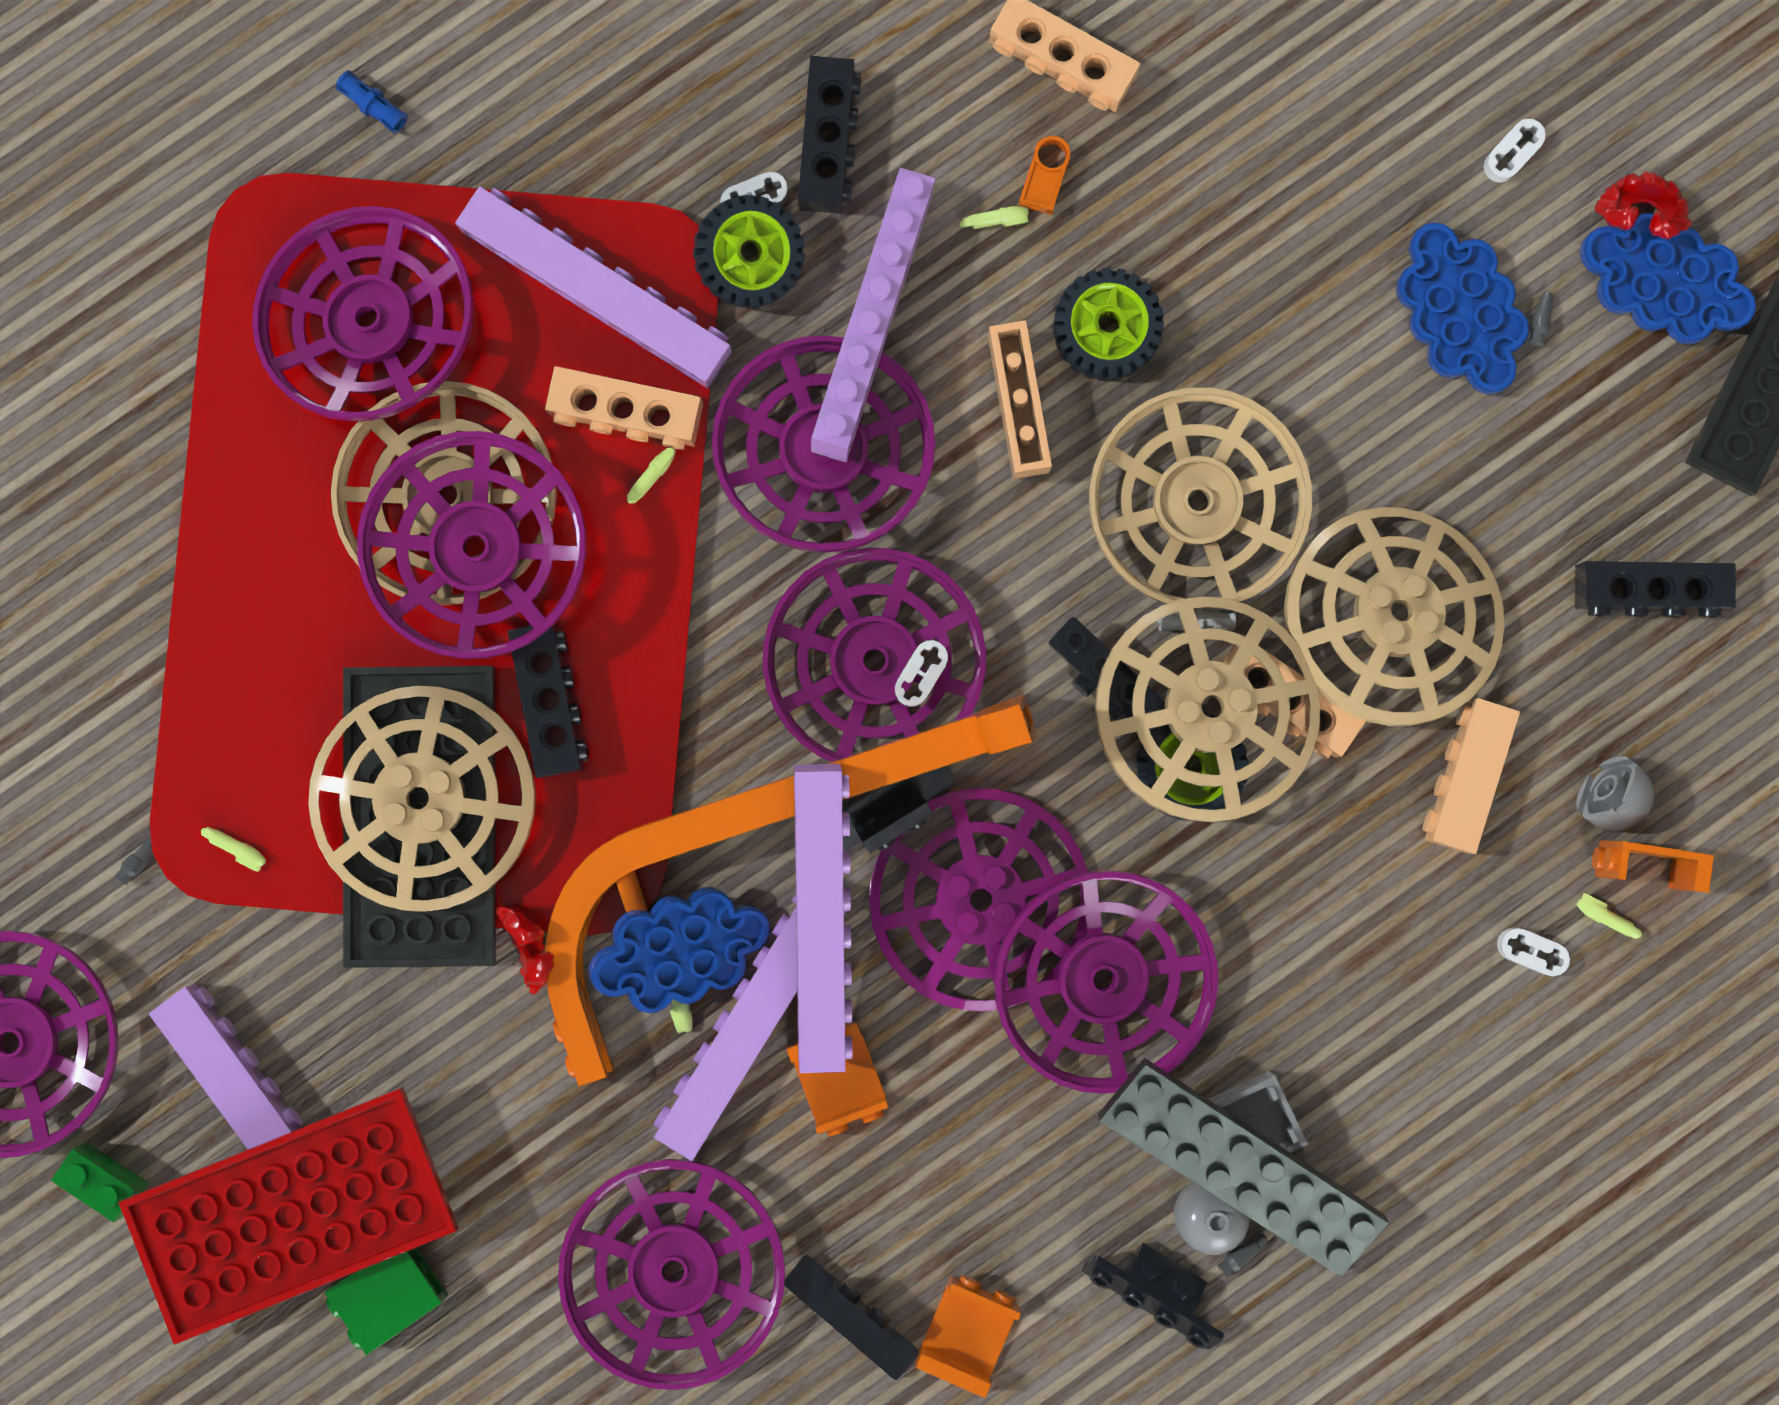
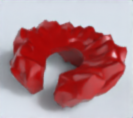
(1651, 189)
(529, 941)

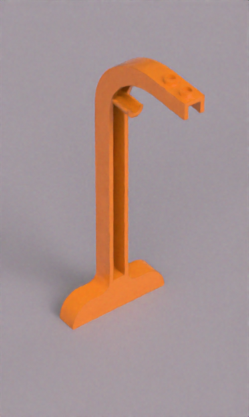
(576, 1025)

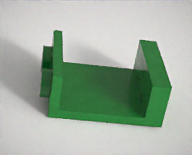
(385, 1298)

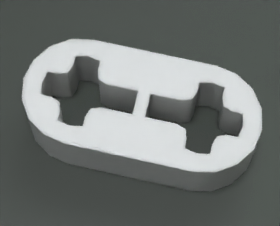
(1508, 145)
(757, 185)
(913, 668)
(1536, 944)

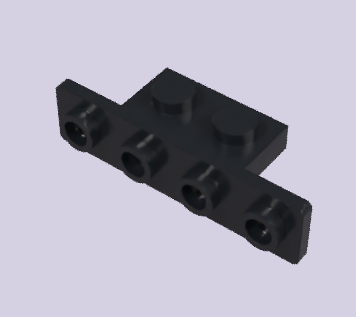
(1087, 658)
(894, 809)
(1160, 1289)
(851, 1317)

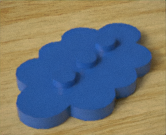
(1669, 281)
(1462, 308)
(679, 950)

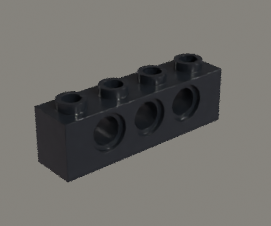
(828, 77)
(1713, 581)
(547, 759)

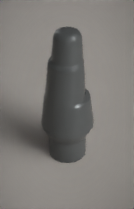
(1541, 321)
(135, 863)
(1241, 1256)

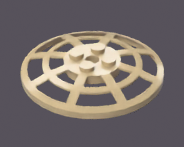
(431, 467)
(1209, 477)
(1380, 628)
(1185, 714)
(445, 803)

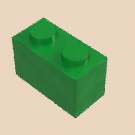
(98, 1180)

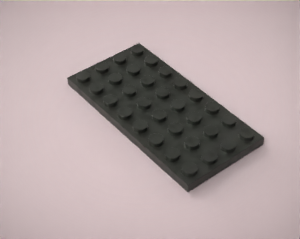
(402, 938)

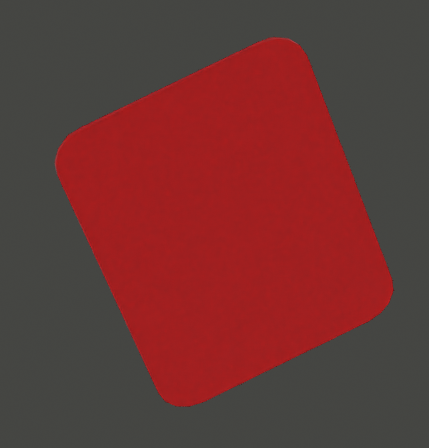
(279, 606)

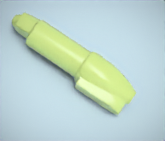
(1006, 216)
(656, 469)
(243, 852)
(1599, 912)
(681, 1016)

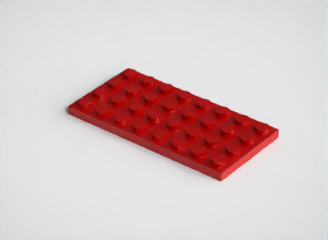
(288, 1215)

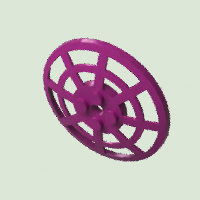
(354, 299)
(807, 468)
(451, 534)
(865, 635)
(960, 882)
(1121, 996)
(39, 1043)
(667, 1296)

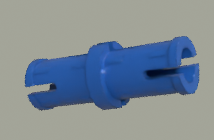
(371, 101)

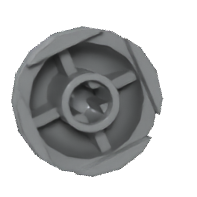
(1617, 796)
(1208, 1222)

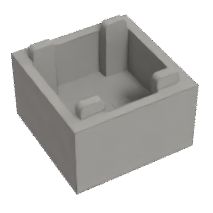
(1264, 1108)

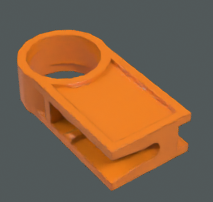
(1043, 182)

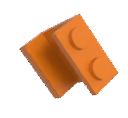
(1688, 869)
(846, 1095)
(967, 1334)

